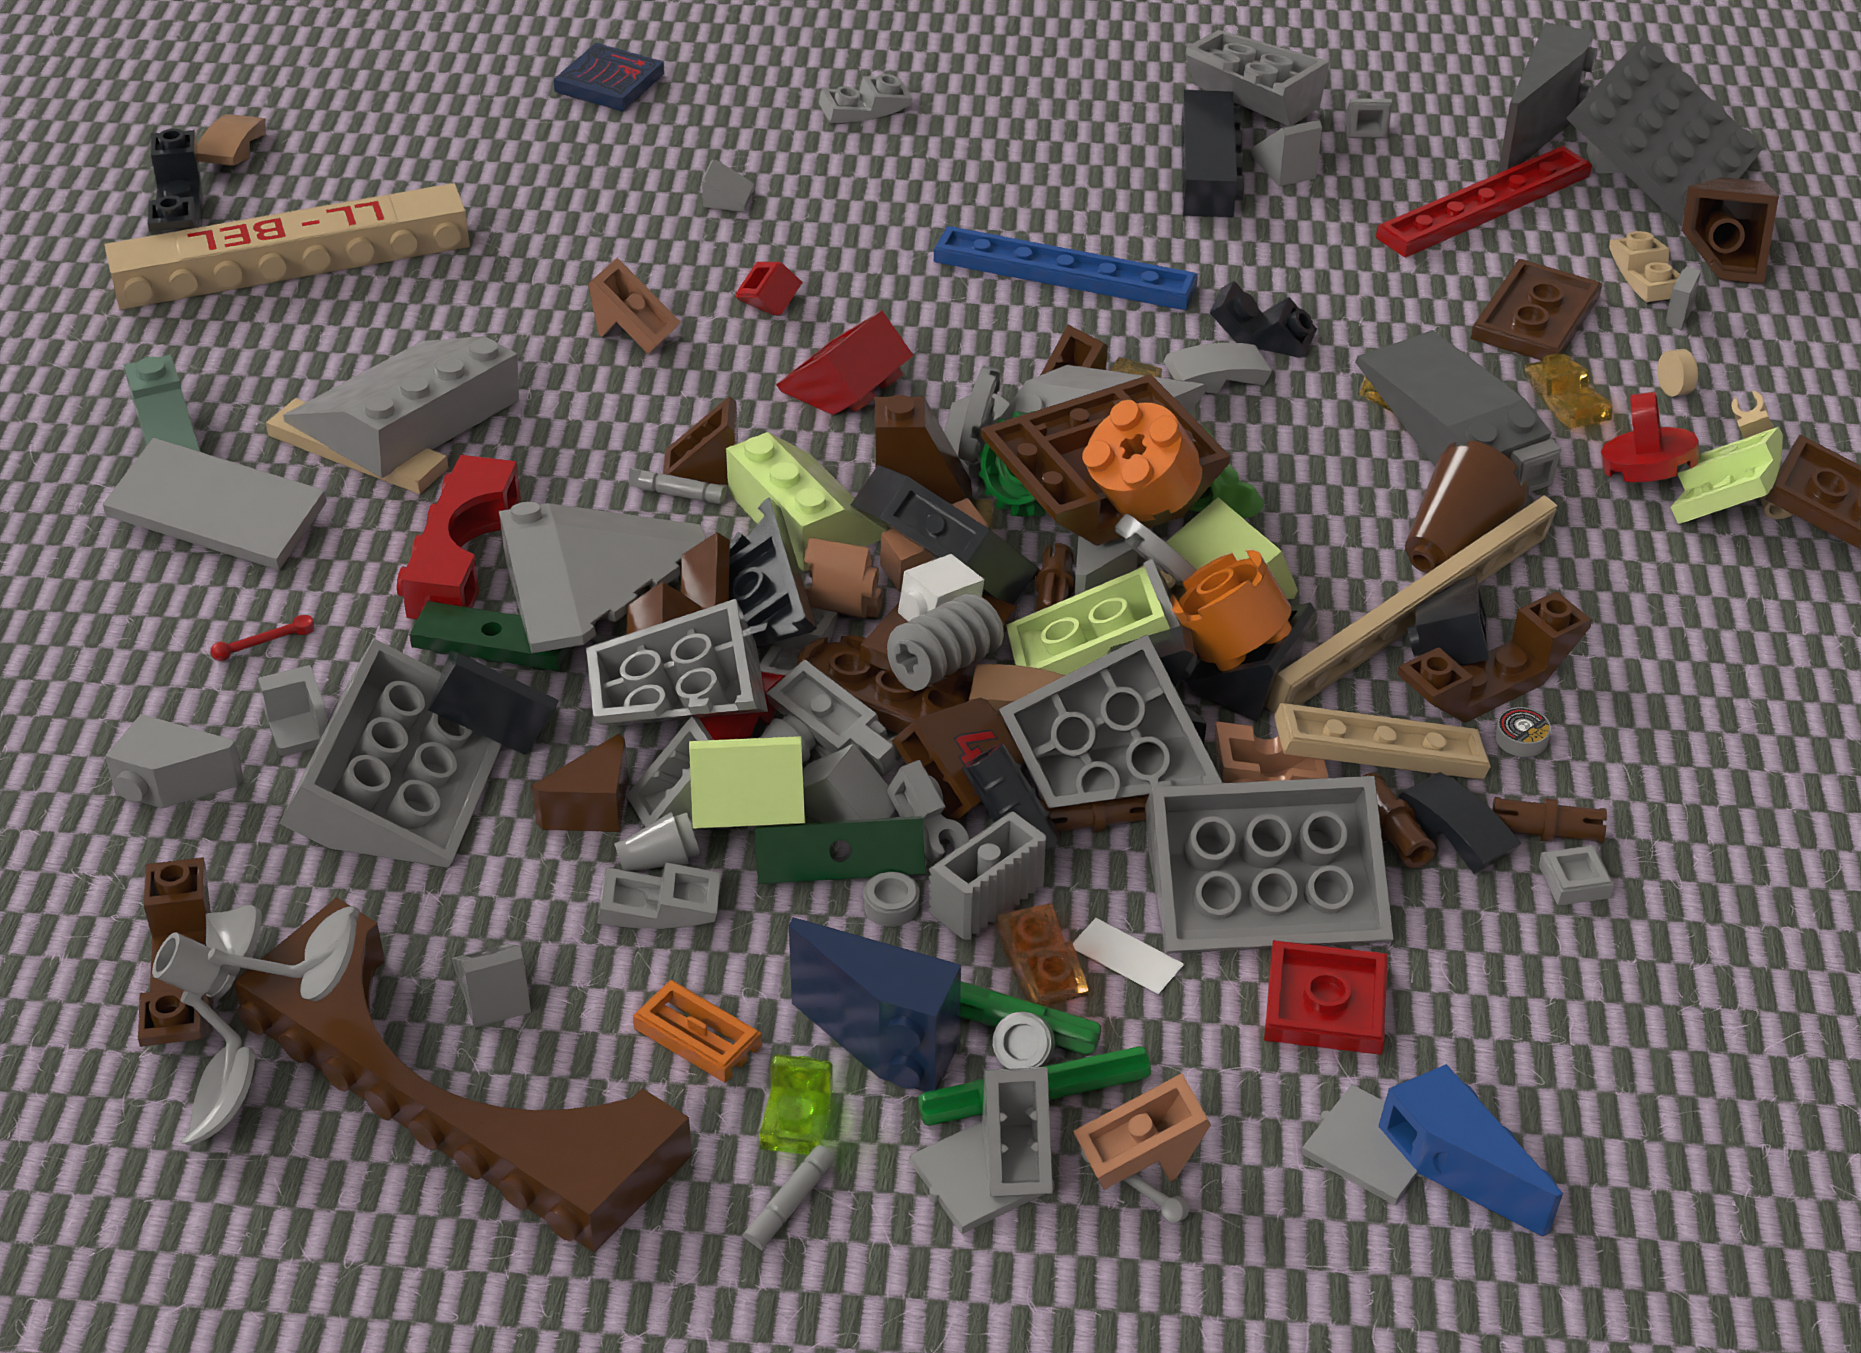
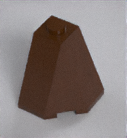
(1732, 226)
(916, 446)

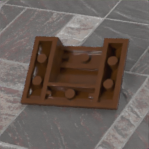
(1048, 449)

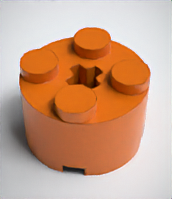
(1143, 460)
(1232, 609)

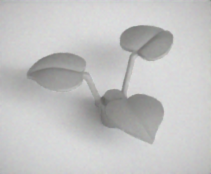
(212, 970)

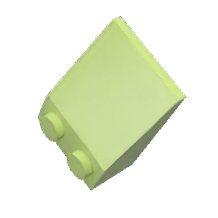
(1088, 624)

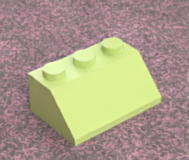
(803, 489)

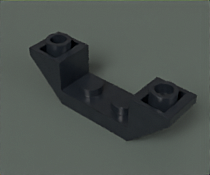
(178, 182)
(942, 530)

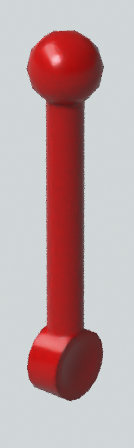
(301, 625)

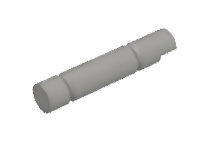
(677, 486)
(789, 1197)

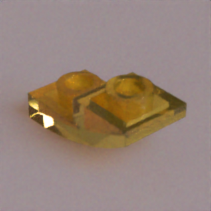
(1566, 391)

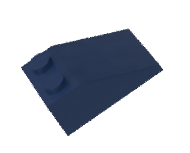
(878, 1002)

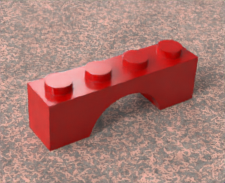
(466, 509)

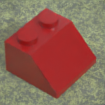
(850, 367)

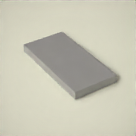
(215, 503)

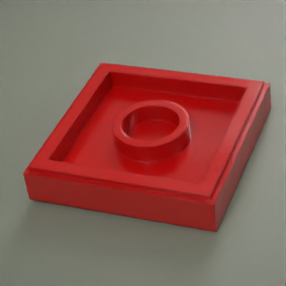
(1326, 997)

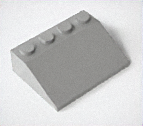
(412, 401)
(390, 770)
(1268, 864)

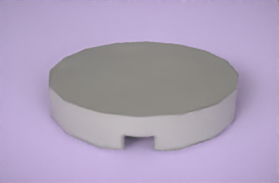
(979, 413)
(1153, 547)

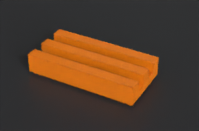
(689, 1034)

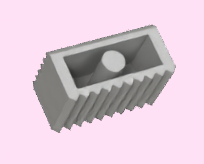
(987, 875)

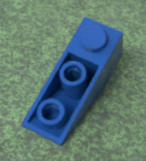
(1466, 1149)

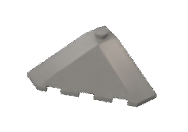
(585, 566)

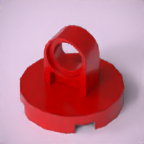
(1649, 450)

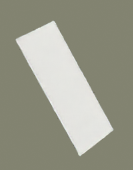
(1127, 955)

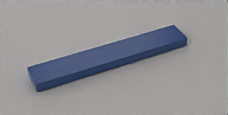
(1066, 267)

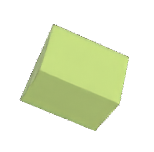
(1222, 532)
(746, 782)

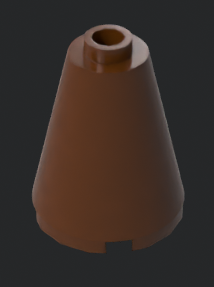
(1464, 500)

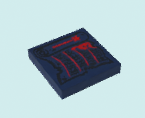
(609, 76)

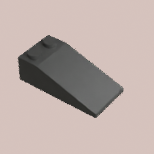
(1547, 91)
(1449, 397)

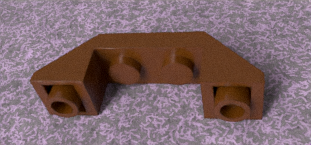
(1540, 643)
(173, 902)

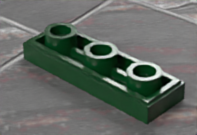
(479, 635)
(803, 853)

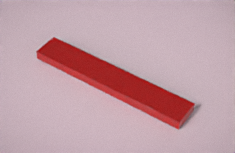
(1483, 201)

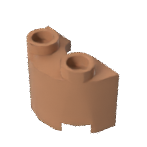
(843, 579)
(1252, 759)

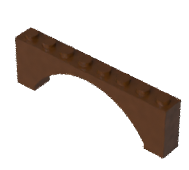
(569, 1166)

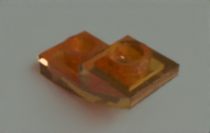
(1040, 956)

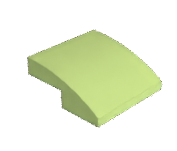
(1729, 475)

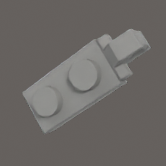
(832, 715)

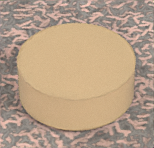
(1677, 372)

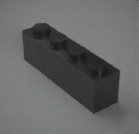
(1211, 154)

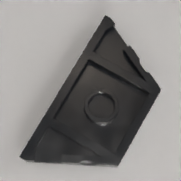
(768, 580)

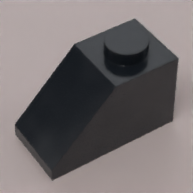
(1454, 623)

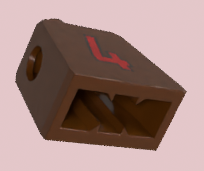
(949, 741)

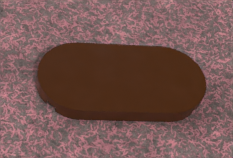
(878, 687)

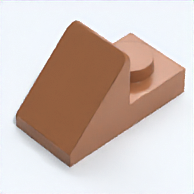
(625, 300)
(1148, 1129)

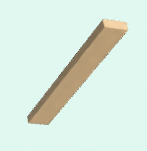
(1391, 619)

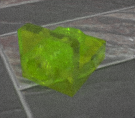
(797, 1104)

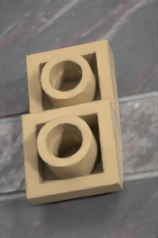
(1645, 265)

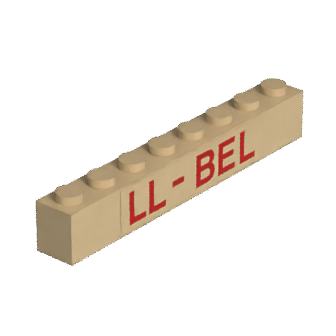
(287, 245)

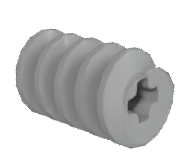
(944, 640)

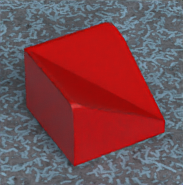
(769, 287)

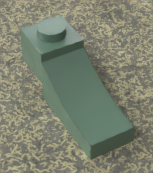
(160, 401)

